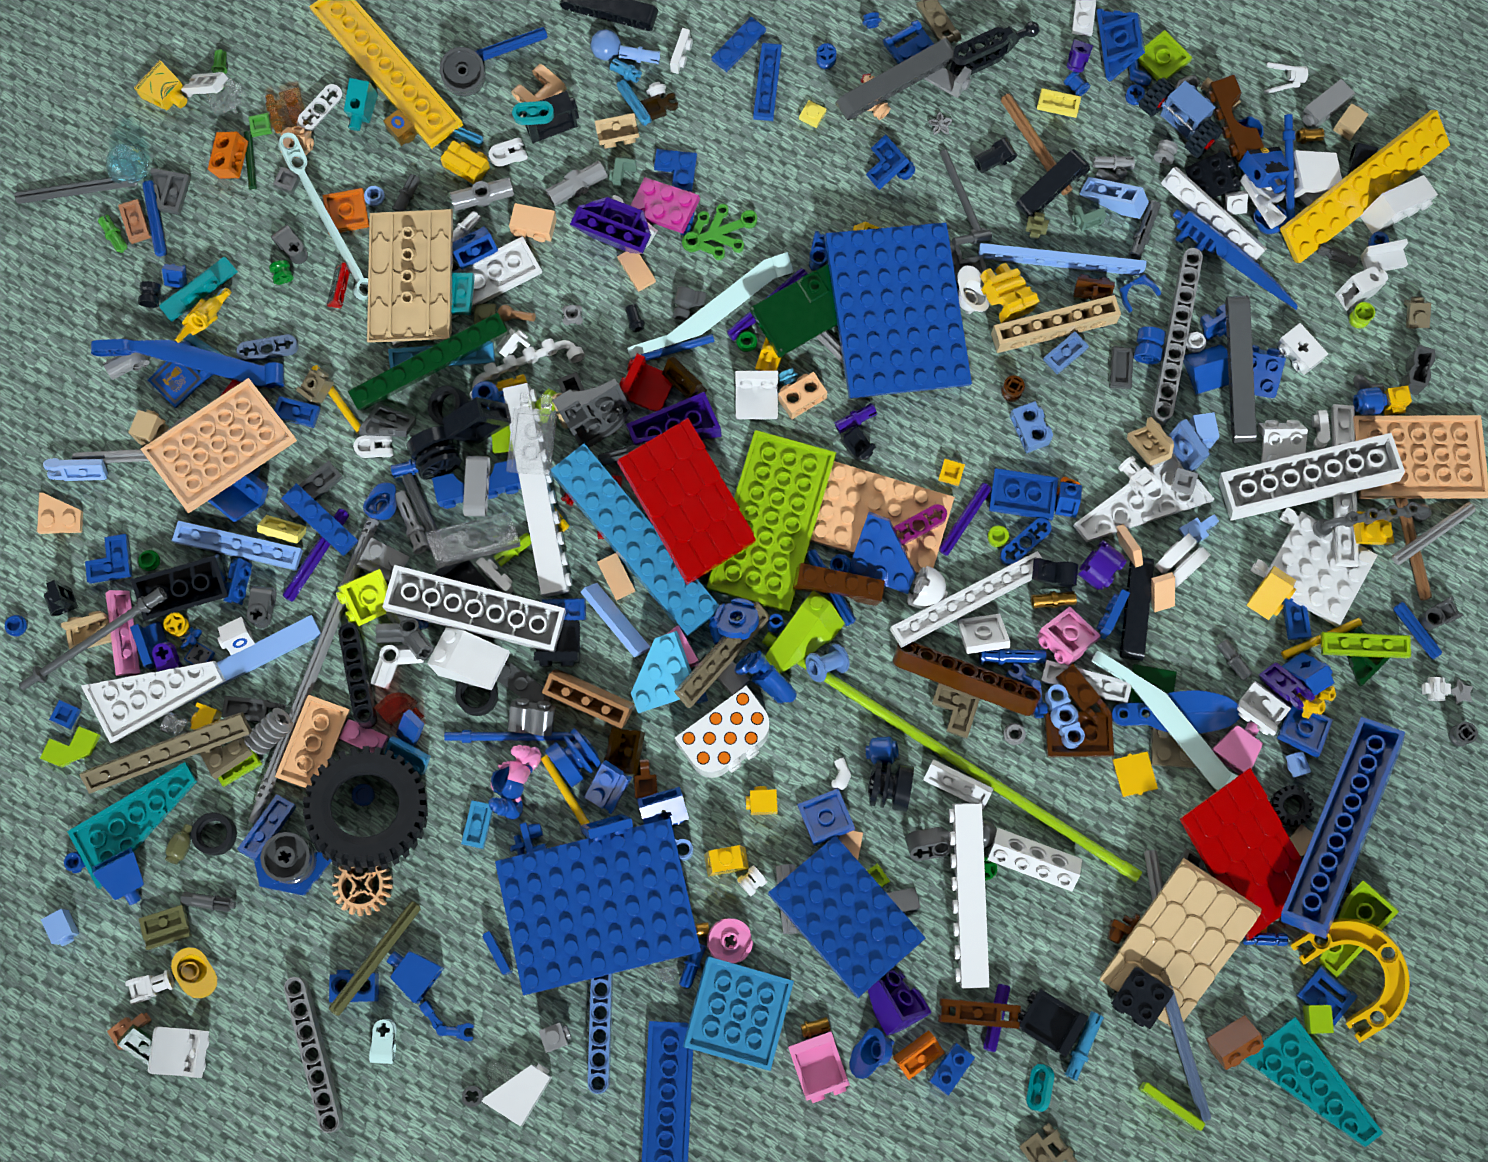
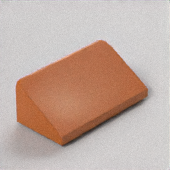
(918, 1054)

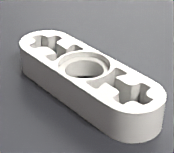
(320, 99)

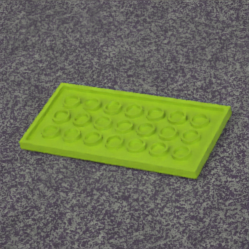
(780, 502)

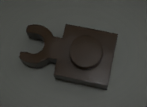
(657, 107)

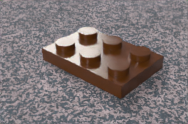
(1097, 739)

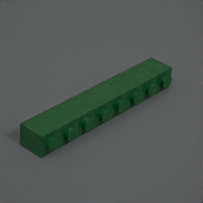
(428, 362)

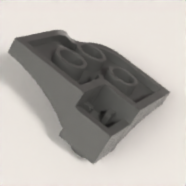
(593, 412)

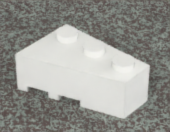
(1398, 204)

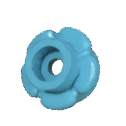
(788, 376)

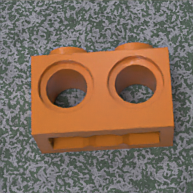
(228, 155)

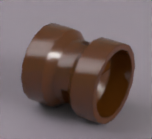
(1011, 392)

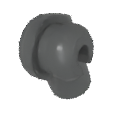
(1191, 79)
(1117, 176)
(1362, 382)

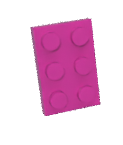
(665, 204)

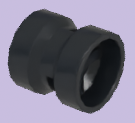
(149, 294)

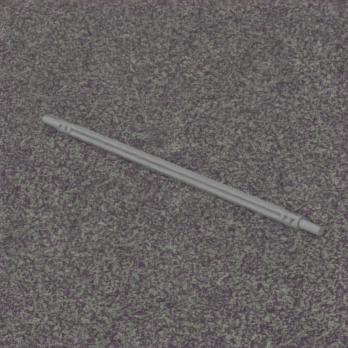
(313, 669)

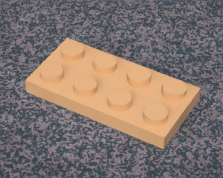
(312, 741)

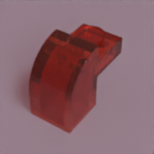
(395, 705)

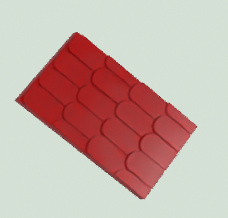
(687, 501)
(1245, 846)

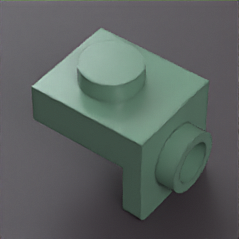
(621, 165)

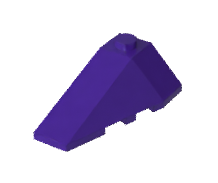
(896, 1003)

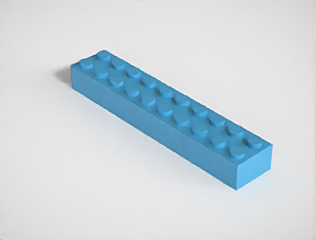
(633, 539)

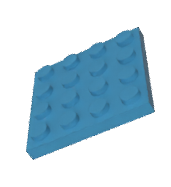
(738, 1013)

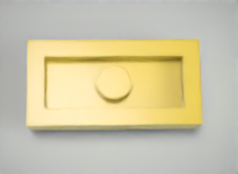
(281, 529)

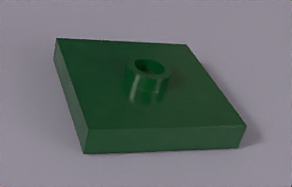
(1160, 678)

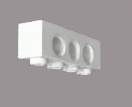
(1035, 859)

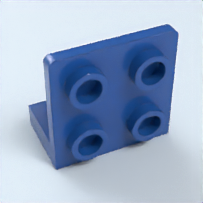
(241, 497)

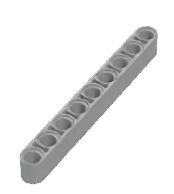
(1179, 327)

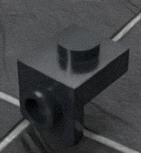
(857, 444)

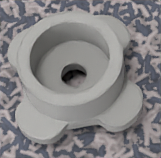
(572, 309)

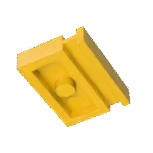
(1377, 533)

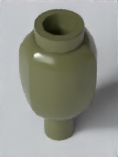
(179, 845)

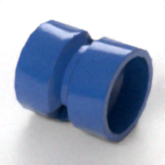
(1150, 343)

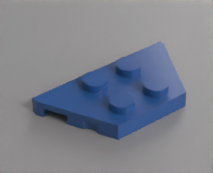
(1120, 40)
(299, 888)

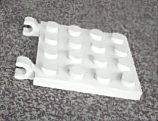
(1309, 559)

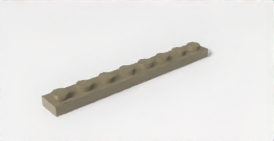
(165, 752)

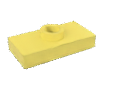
(1058, 102)

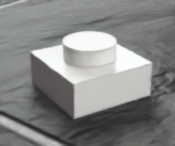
(1236, 202)

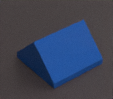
(1207, 368)

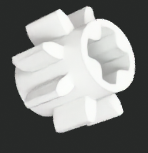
(1436, 688)

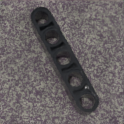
(623, 12)
(1137, 612)
(359, 685)

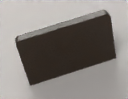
(682, 378)

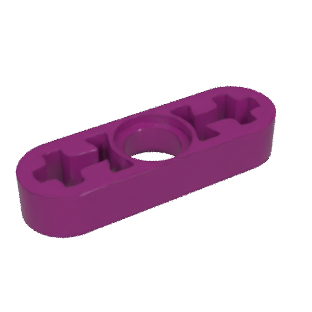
(920, 516)

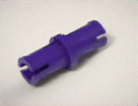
(855, 418)

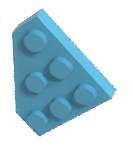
(661, 673)

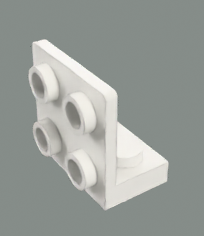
(756, 394)

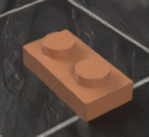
(134, 221)

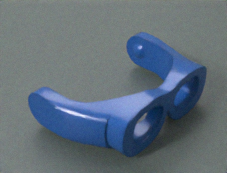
(1141, 280)

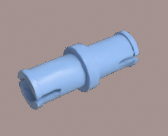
(639, 54)

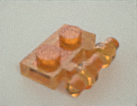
(292, 105)

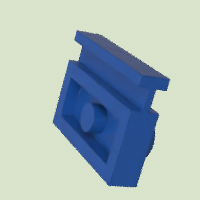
(608, 787)

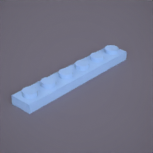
(237, 545)

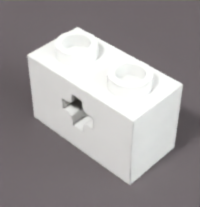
(1311, 353)

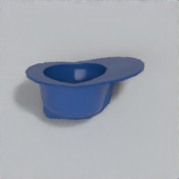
(870, 1053)

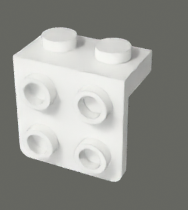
(1282, 439)
(1262, 708)
(178, 1052)

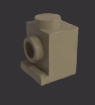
(315, 386)

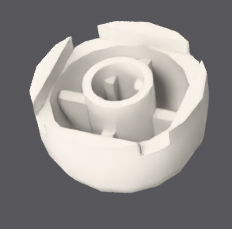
(929, 588)

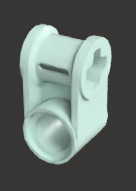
(382, 1046)

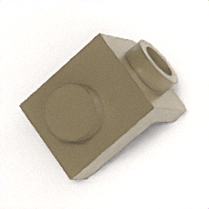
(1418, 312)

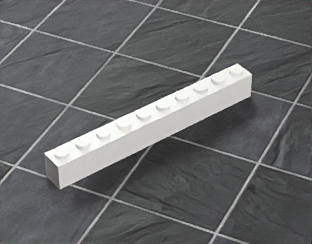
(541, 516)

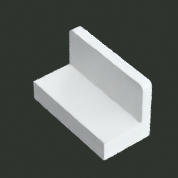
(1385, 256)

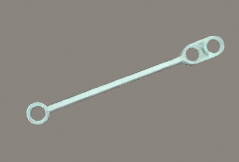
(297, 151)
(721, 305)
(1173, 721)

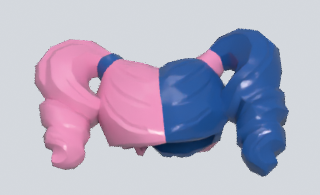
(510, 781)

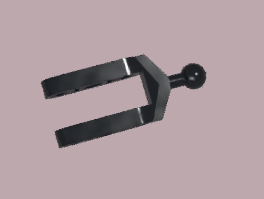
(1009, 39)

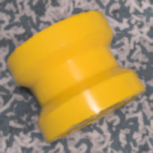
(172, 622)

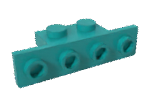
(198, 289)

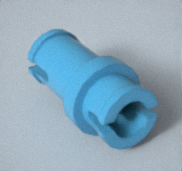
(628, 71)

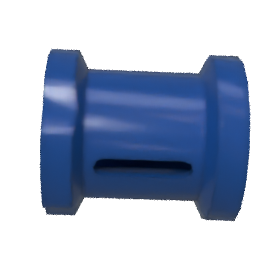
(1077, 84)

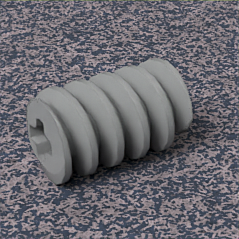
(269, 731)

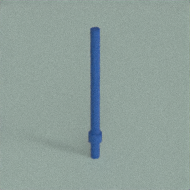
(1288, 136)
(468, 736)

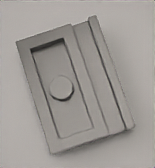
(381, 557)

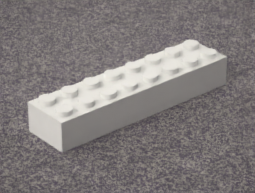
(1311, 476)
(474, 609)

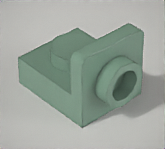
(1090, 219)

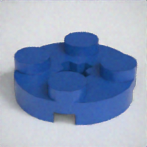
(741, 628)

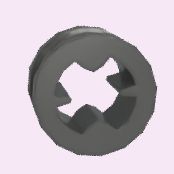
(472, 1103)

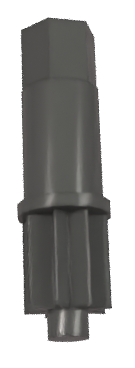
(208, 901)

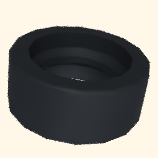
(437, 398)
(475, 711)
(199, 825)

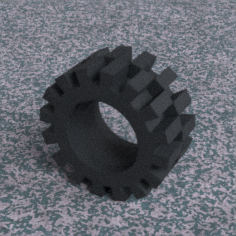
(1303, 800)

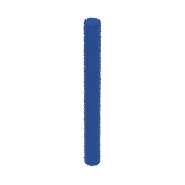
(678, 347)

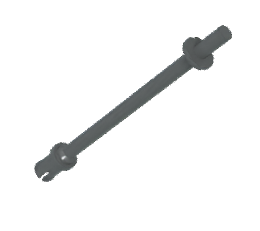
(143, 605)

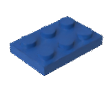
(1023, 494)

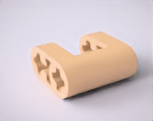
(551, 87)

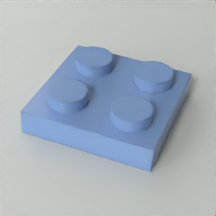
(1188, 446)

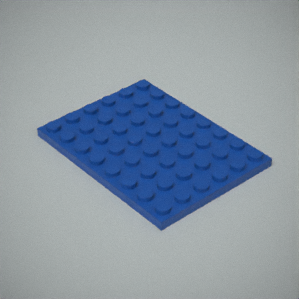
(897, 310)
(597, 907)

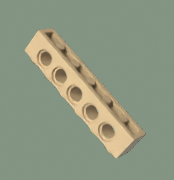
(1055, 324)

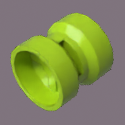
(1365, 312)

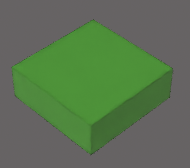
(260, 124)

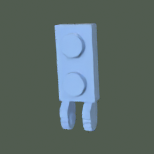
(76, 469)

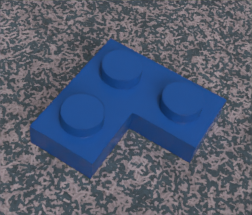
(890, 162)
(681, 164)
(115, 565)

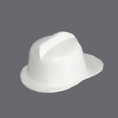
(970, 292)

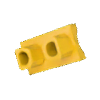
(767, 359)
(1318, 704)

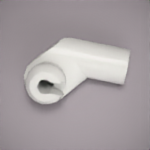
(843, 775)

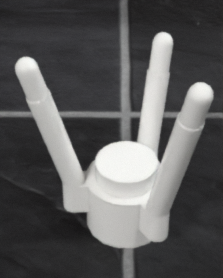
(1295, 74)

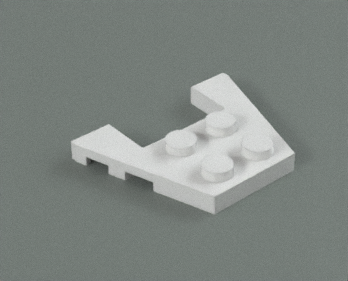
(1266, 198)

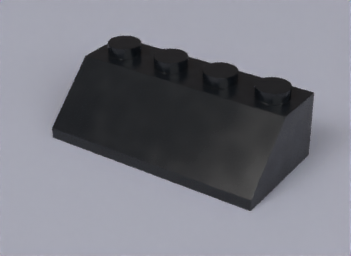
(185, 585)

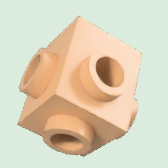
(303, 136)

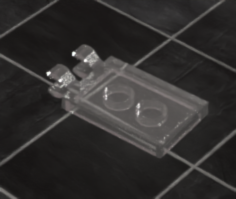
(532, 437)

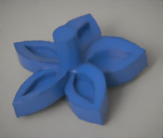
(190, 637)

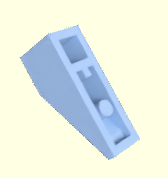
(1118, 197)

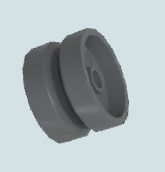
(450, 69)
(275, 856)

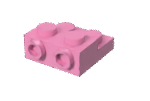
(1067, 636)

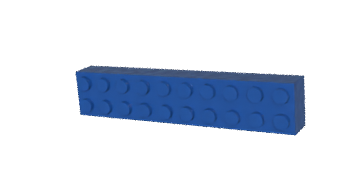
(1342, 827)

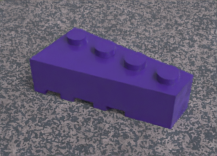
(695, 408)

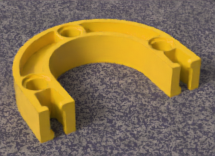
(1395, 968)

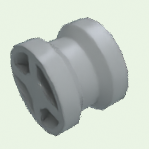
(1165, 152)

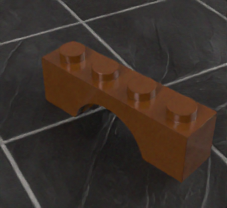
(1224, 95)
(857, 587)

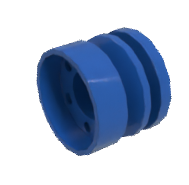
(573, 757)

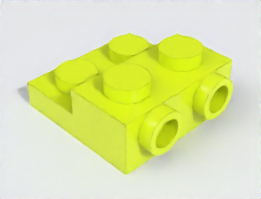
(364, 597)

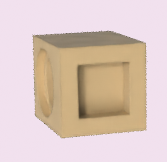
(1350, 121)

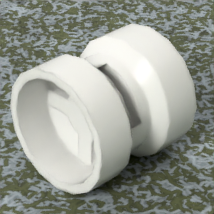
(748, 885)

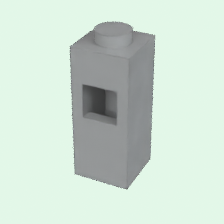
(1327, 104)

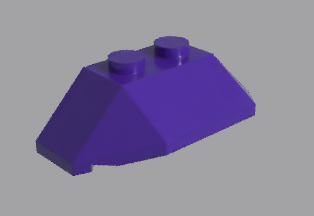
(613, 224)

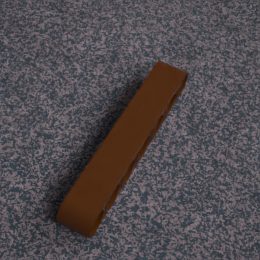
(967, 678)

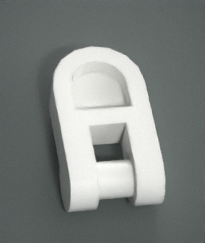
(500, 155)
(1321, 422)
(366, 446)

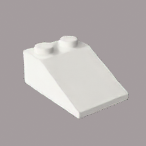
(468, 658)

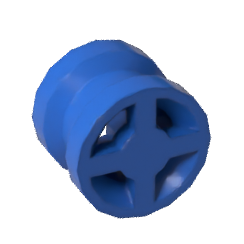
(828, 51)

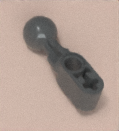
(935, 841)

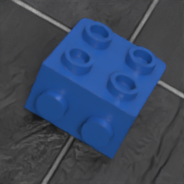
(1267, 371)

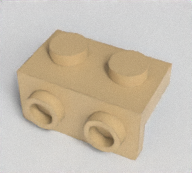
(617, 129)
(1152, 443)
(81, 628)

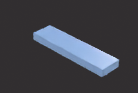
(615, 619)

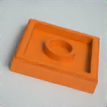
(347, 209)

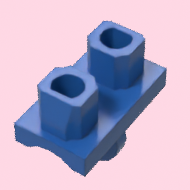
(1215, 326)
(528, 832)

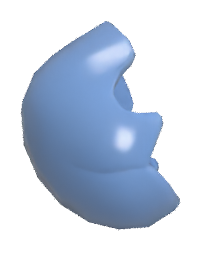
(605, 45)

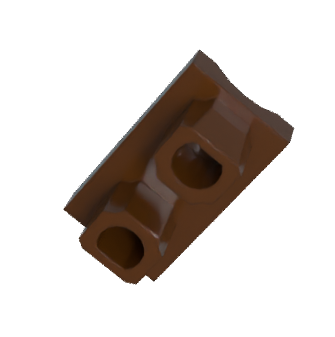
(1093, 288)
(1118, 929)

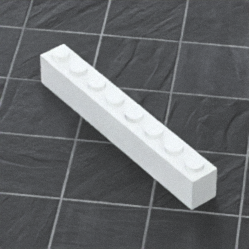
(970, 895)

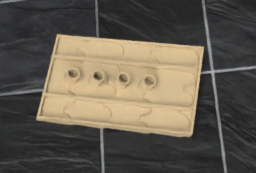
(410, 276)
(1185, 936)

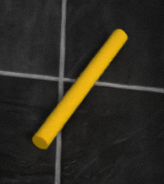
(342, 406)
(1317, 640)
(564, 790)

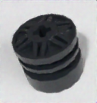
(433, 453)
(891, 785)

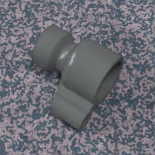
(686, 299)

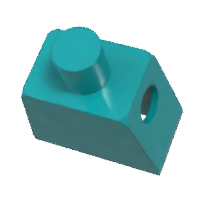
(359, 103)

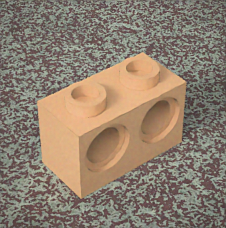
(805, 399)

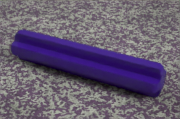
(993, 1033)

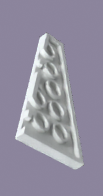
(1131, 511)
(140, 699)

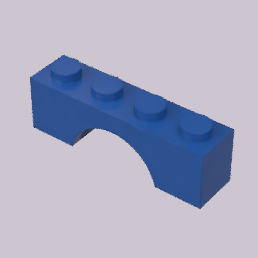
(451, 491)

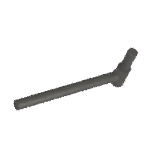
(977, 234)

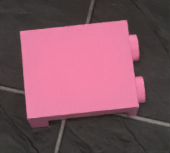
(819, 1067)

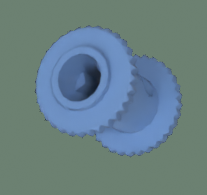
(835, 659)

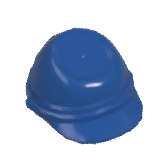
(385, 493)

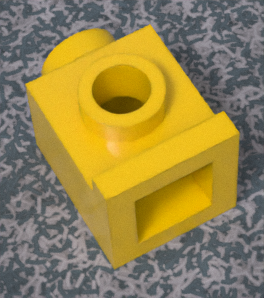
(1397, 400)
(204, 716)

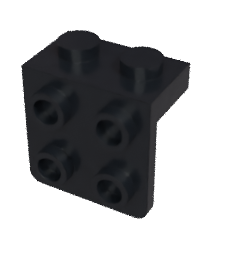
(1215, 175)
(567, 649)
(1142, 997)

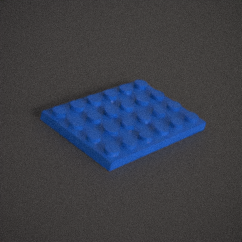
(846, 916)

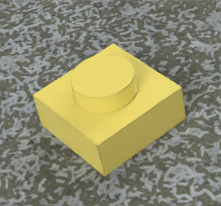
(812, 114)

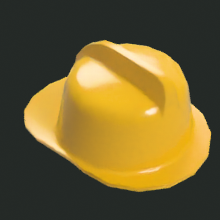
(194, 973)

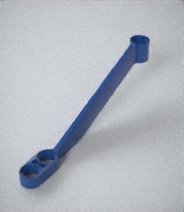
(261, 376)

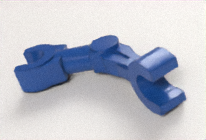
(1021, 676)
(441, 1029)

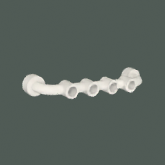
(530, 356)

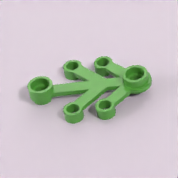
(717, 233)

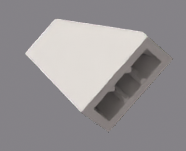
(519, 1094)

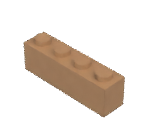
(588, 698)

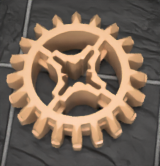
(355, 893)

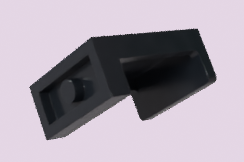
(463, 572)
(1051, 1021)

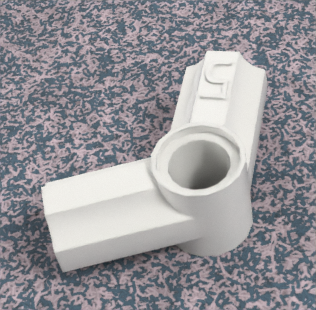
(385, 669)

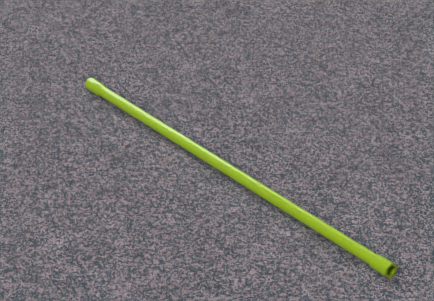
(1122, 866)

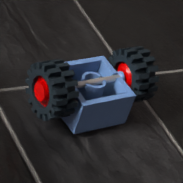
(1185, 112)

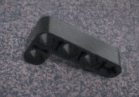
(1048, 187)

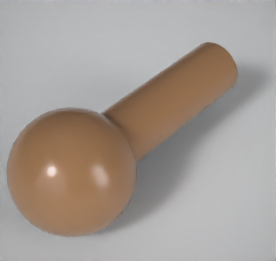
(508, 313)

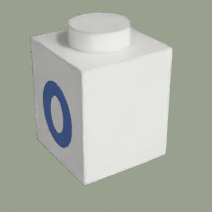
(235, 636)

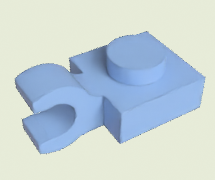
(1197, 528)

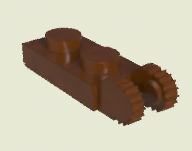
(1082, 692)

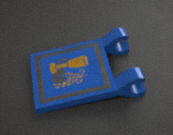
(177, 381)

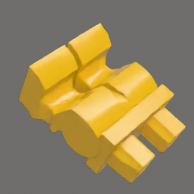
(1010, 291)

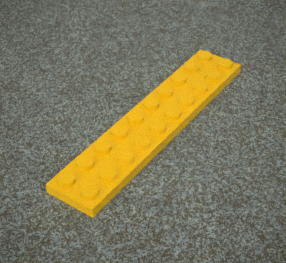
(388, 68)
(1364, 185)

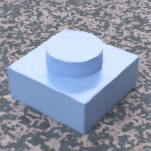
(1298, 764)

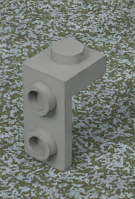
(950, 83)

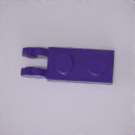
(1286, 685)

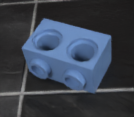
(1025, 428)

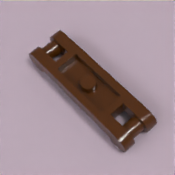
(979, 1013)

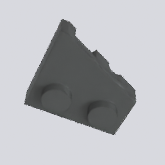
(170, 190)
(387, 422)

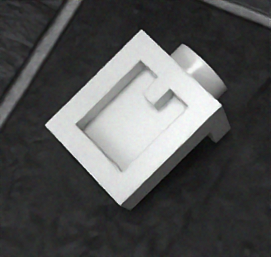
(509, 342)

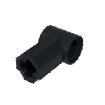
(999, 153)

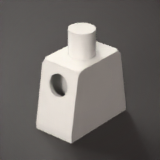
(1368, 284)

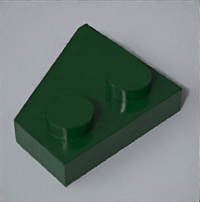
(1363, 666)

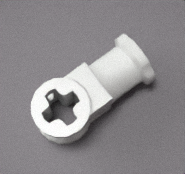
(1140, 479)
(148, 986)

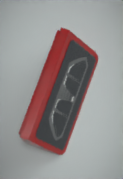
(338, 286)

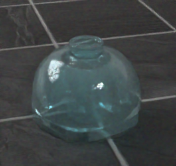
(126, 163)

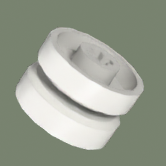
(1180, 558)

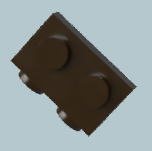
(625, 749)

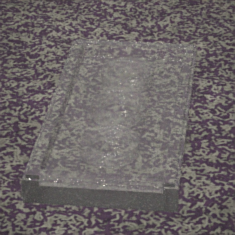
(472, 539)

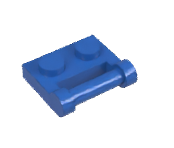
(911, 47)
(1314, 994)

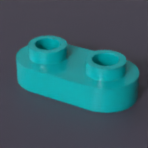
(533, 111)
(1040, 1088)

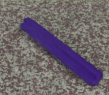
(964, 519)

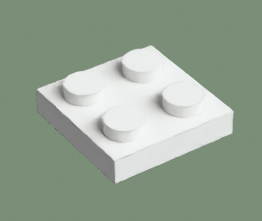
(983, 633)

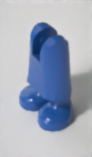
(766, 677)

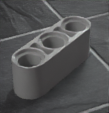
(476, 486)

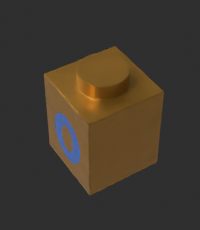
(400, 127)

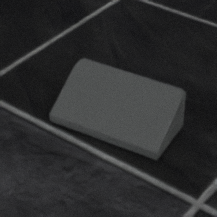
(906, 899)

